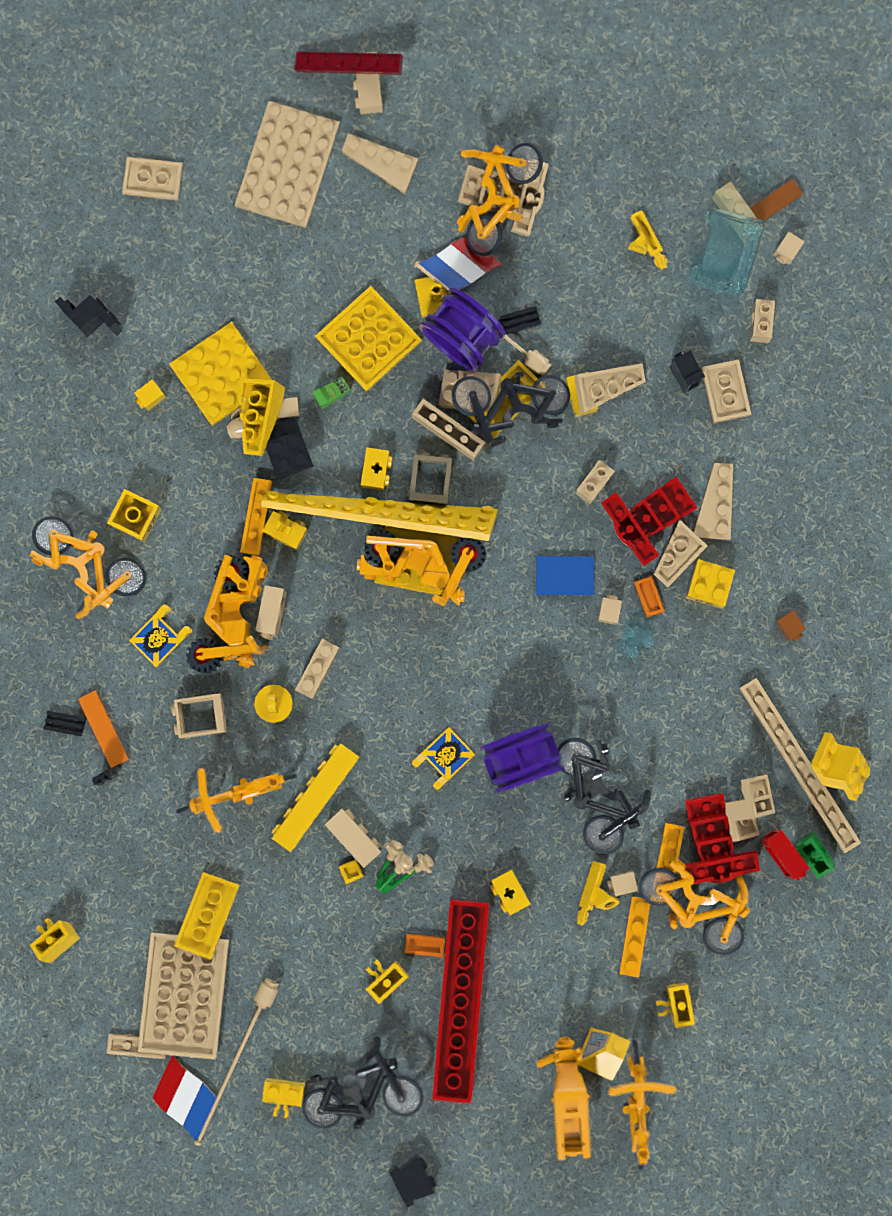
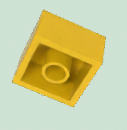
(134, 515)
(710, 583)

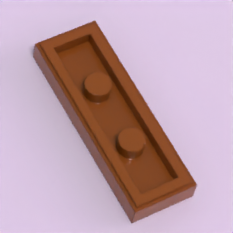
(776, 200)

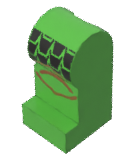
(331, 392)

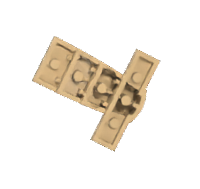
(530, 195)

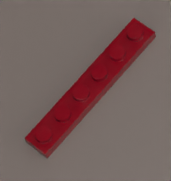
(349, 63)

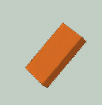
(649, 596)
(424, 945)

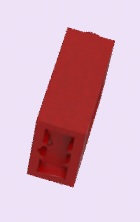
(785, 854)

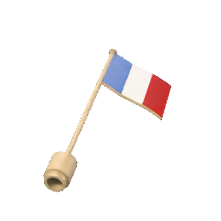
(459, 268)
(188, 1097)

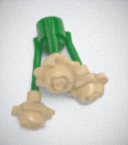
(403, 865)

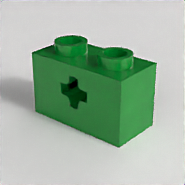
(815, 855)

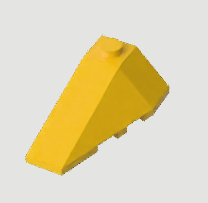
(259, 410)

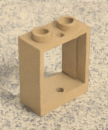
(271, 612)
(177, 711)

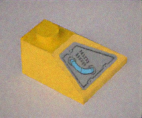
(603, 1053)

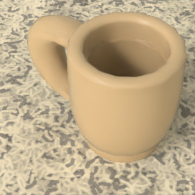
(235, 426)

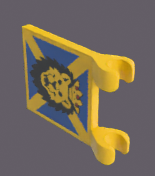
(157, 638)
(446, 755)

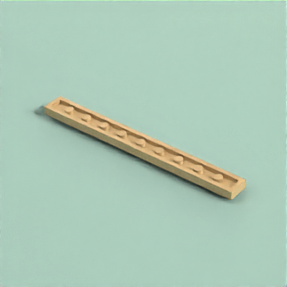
(799, 765)

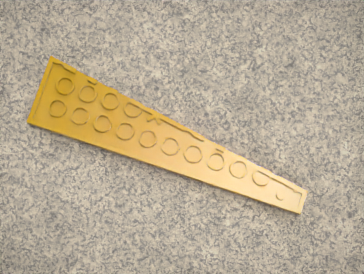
(434, 518)

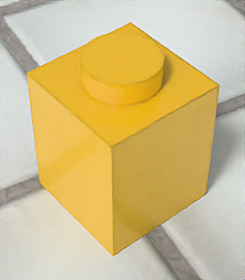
(149, 395)

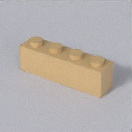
(448, 430)

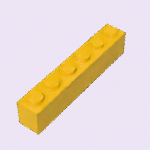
(315, 798)

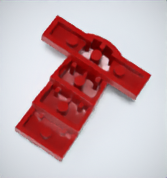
(648, 517)
(714, 843)

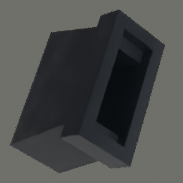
(686, 371)
(413, 1180)

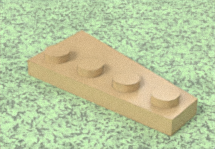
(384, 162)
(607, 384)
(716, 507)

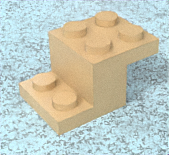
(755, 804)

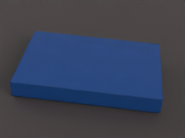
(564, 575)

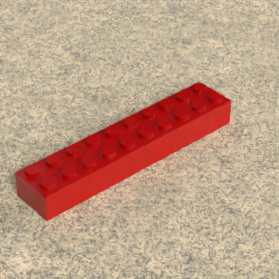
(460, 1001)

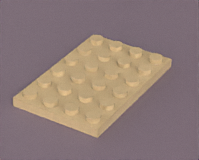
(287, 164)
(182, 1000)

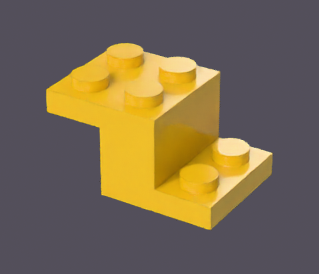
(840, 766)

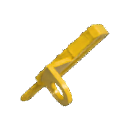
(647, 240)
(593, 894)

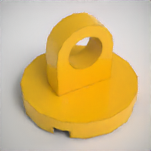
(273, 703)

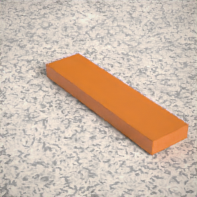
(103, 729)

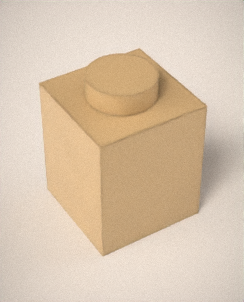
(788, 248)
(609, 610)
(622, 883)

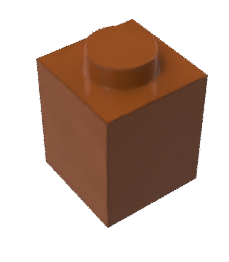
(791, 626)

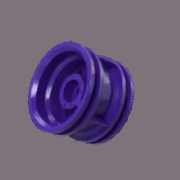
(462, 329)
(521, 758)

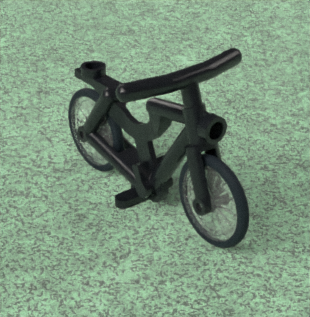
(473, 397)
(601, 832)
(400, 1094)

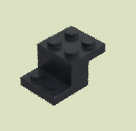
(89, 315)
(288, 449)

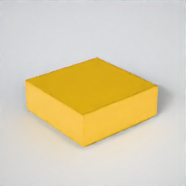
(351, 871)

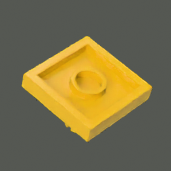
(429, 295)

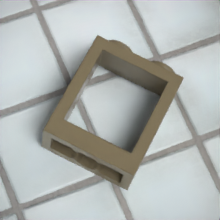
(430, 498)

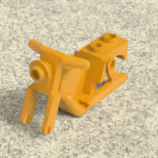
(569, 1101)

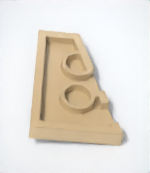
(679, 554)

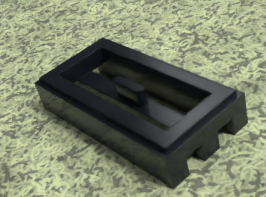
(518, 313)
(48, 720)
(104, 777)

